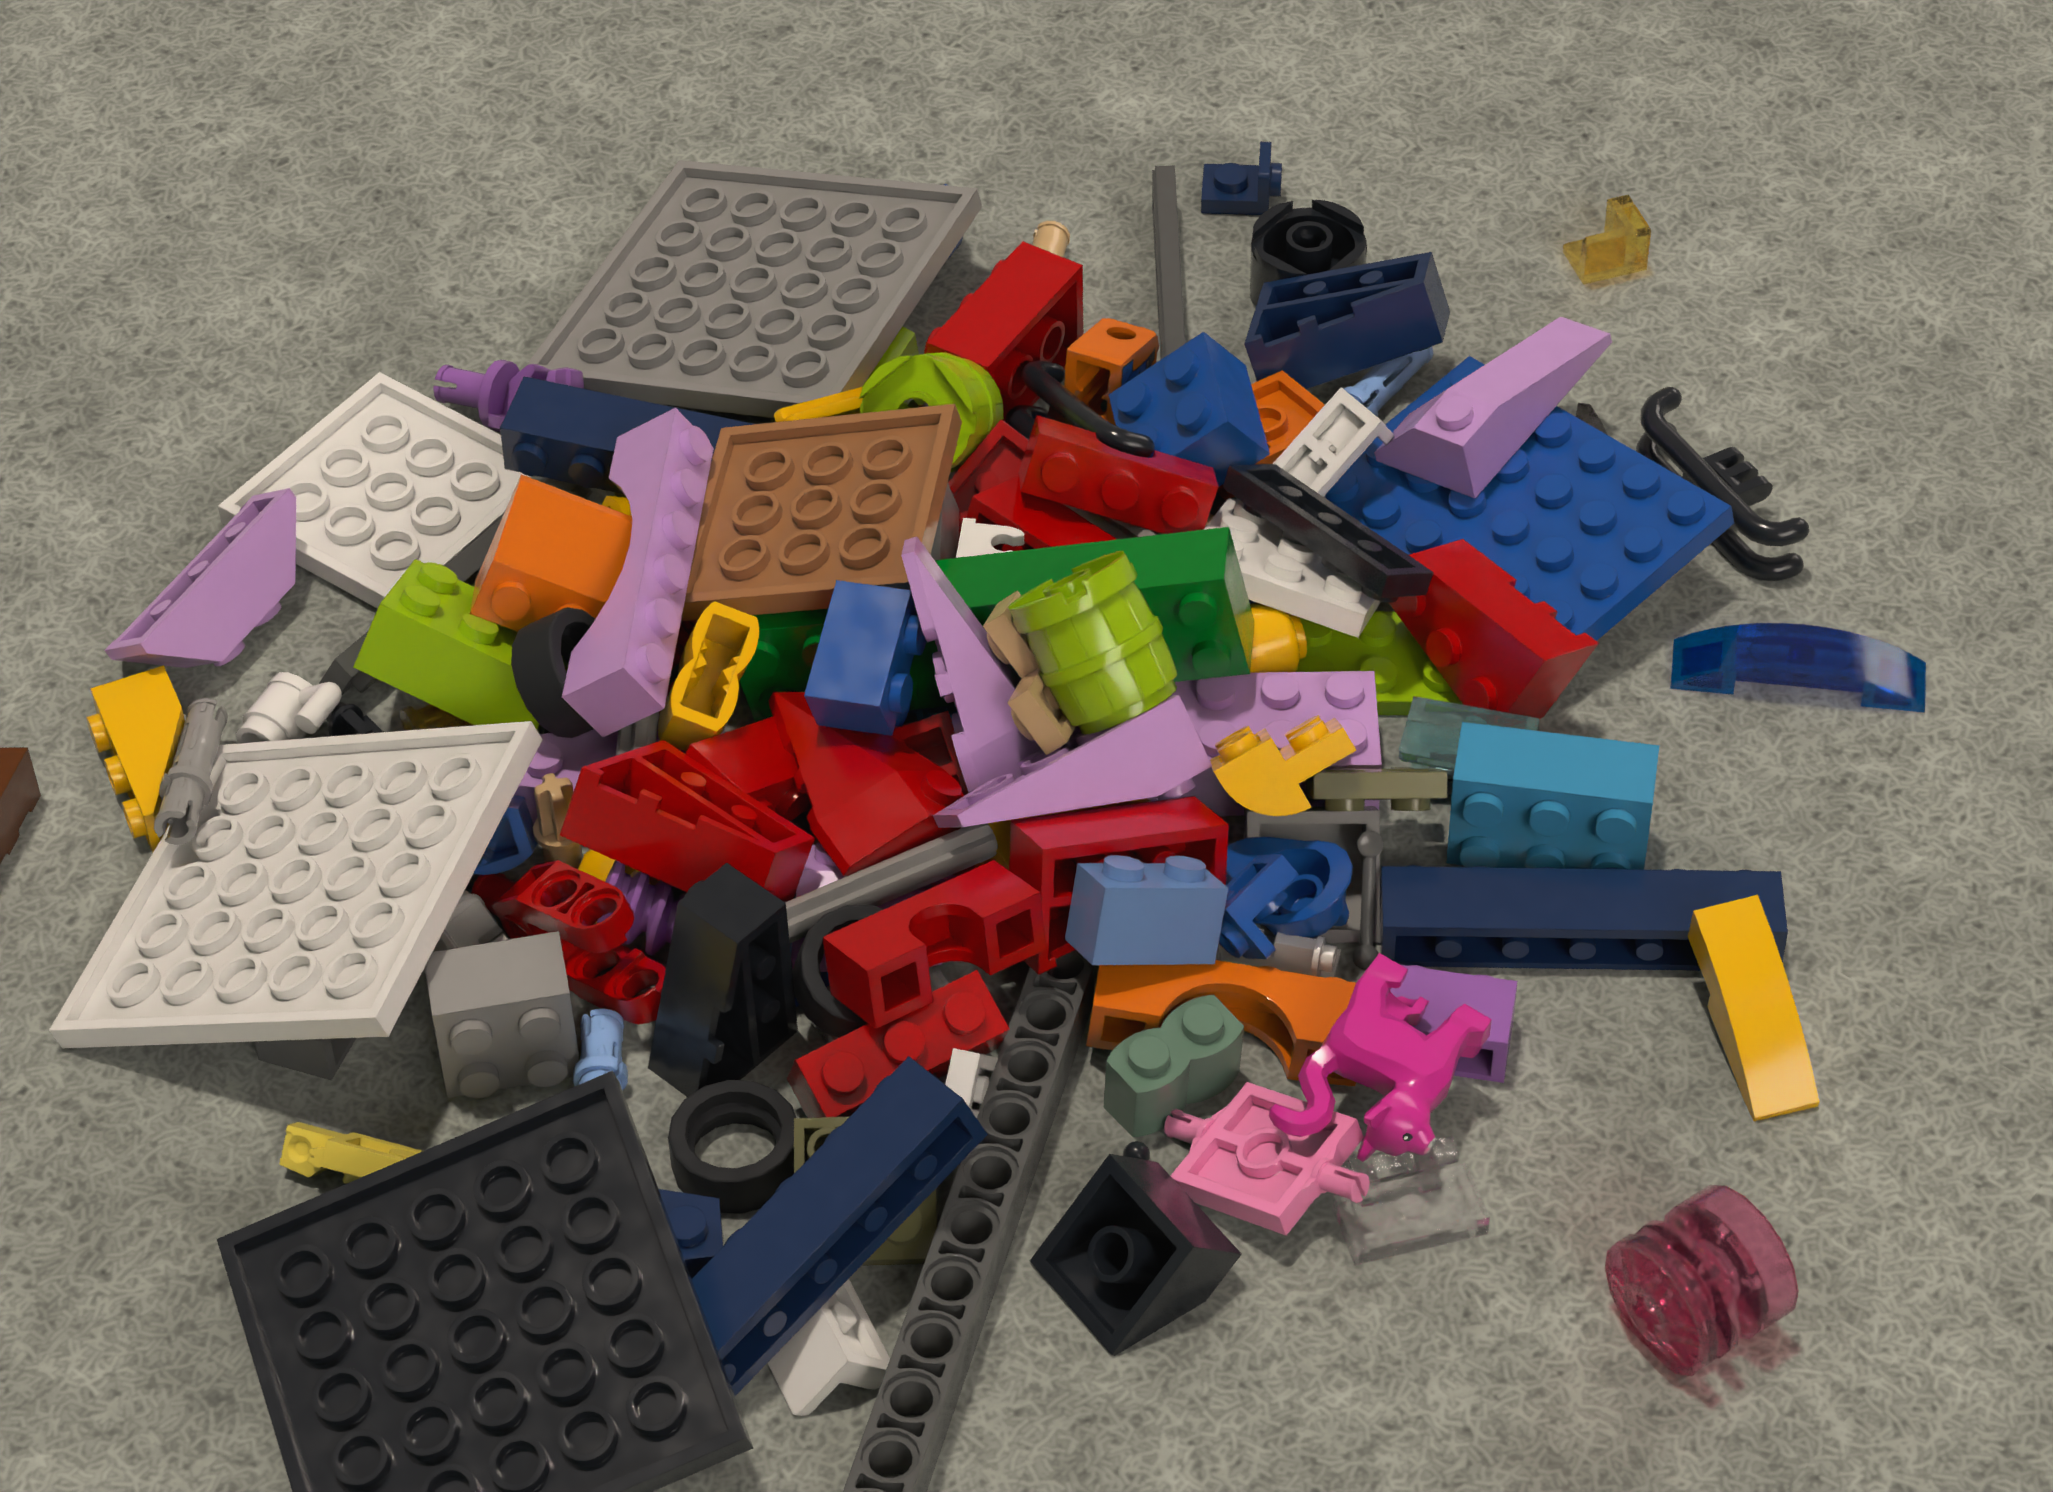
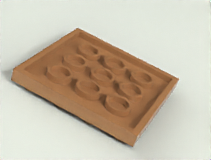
(818, 505)

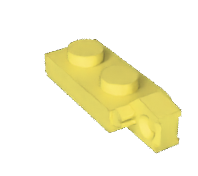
(315, 1149)

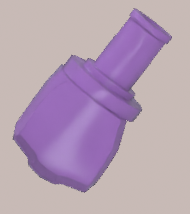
(496, 388)

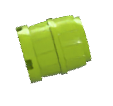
(938, 381)
(1097, 643)

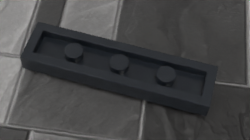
(1328, 531)

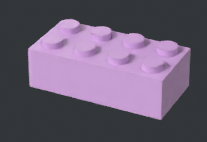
(1279, 704)

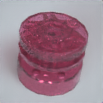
(1701, 1279)

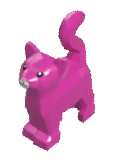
(1383, 1051)

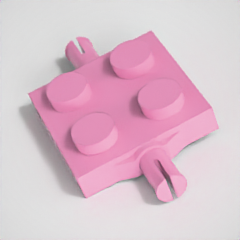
(1258, 1171)

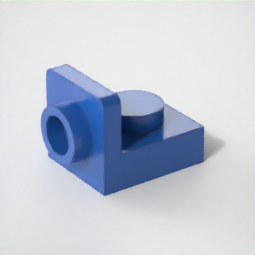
(1254, 894)

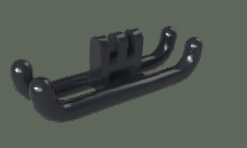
(1046, 382)
(1730, 480)

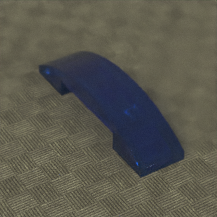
(1799, 658)

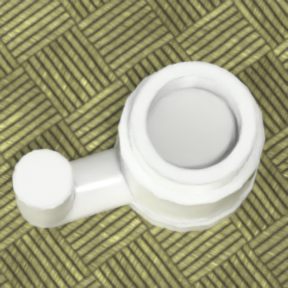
(288, 709)

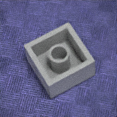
(502, 1015)

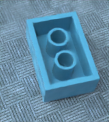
(1549, 800)

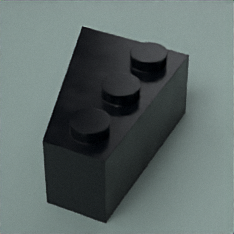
(724, 984)

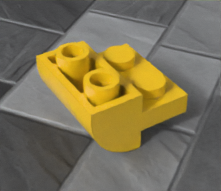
(1269, 778)

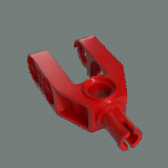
(571, 901)

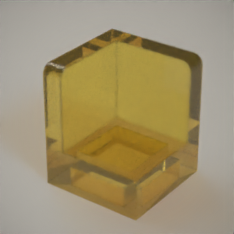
(1618, 250)

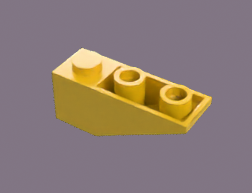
(142, 729)

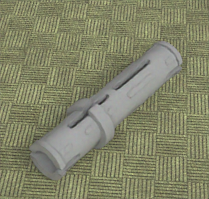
(188, 781)

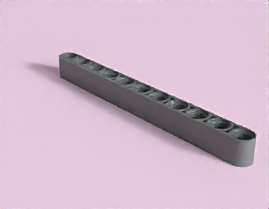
(978, 1211)

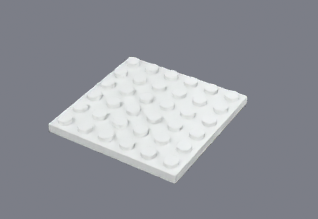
(302, 891)

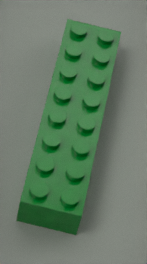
(1184, 576)

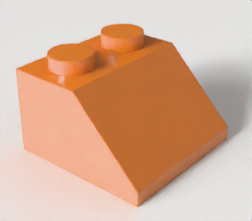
(550, 556)

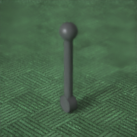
(1369, 845)

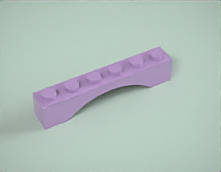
(628, 652)

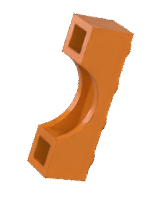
(1277, 1006)

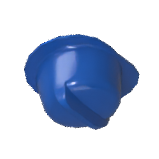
(1314, 896)

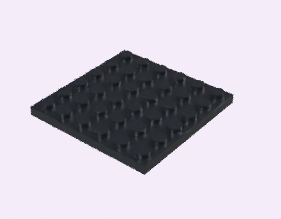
(488, 1318)

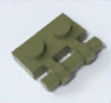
(1404, 786)

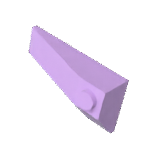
(1487, 416)
(967, 674)
(1124, 763)

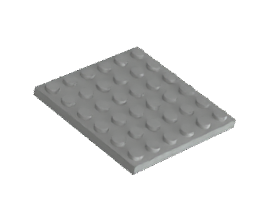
(757, 287)

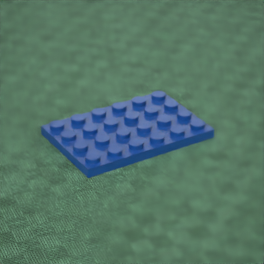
(1564, 516)

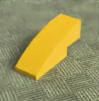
(1753, 1007)

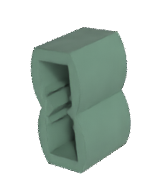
(1173, 1065)

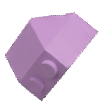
(220, 592)

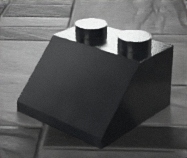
(1133, 1253)

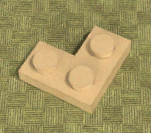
(1031, 703)

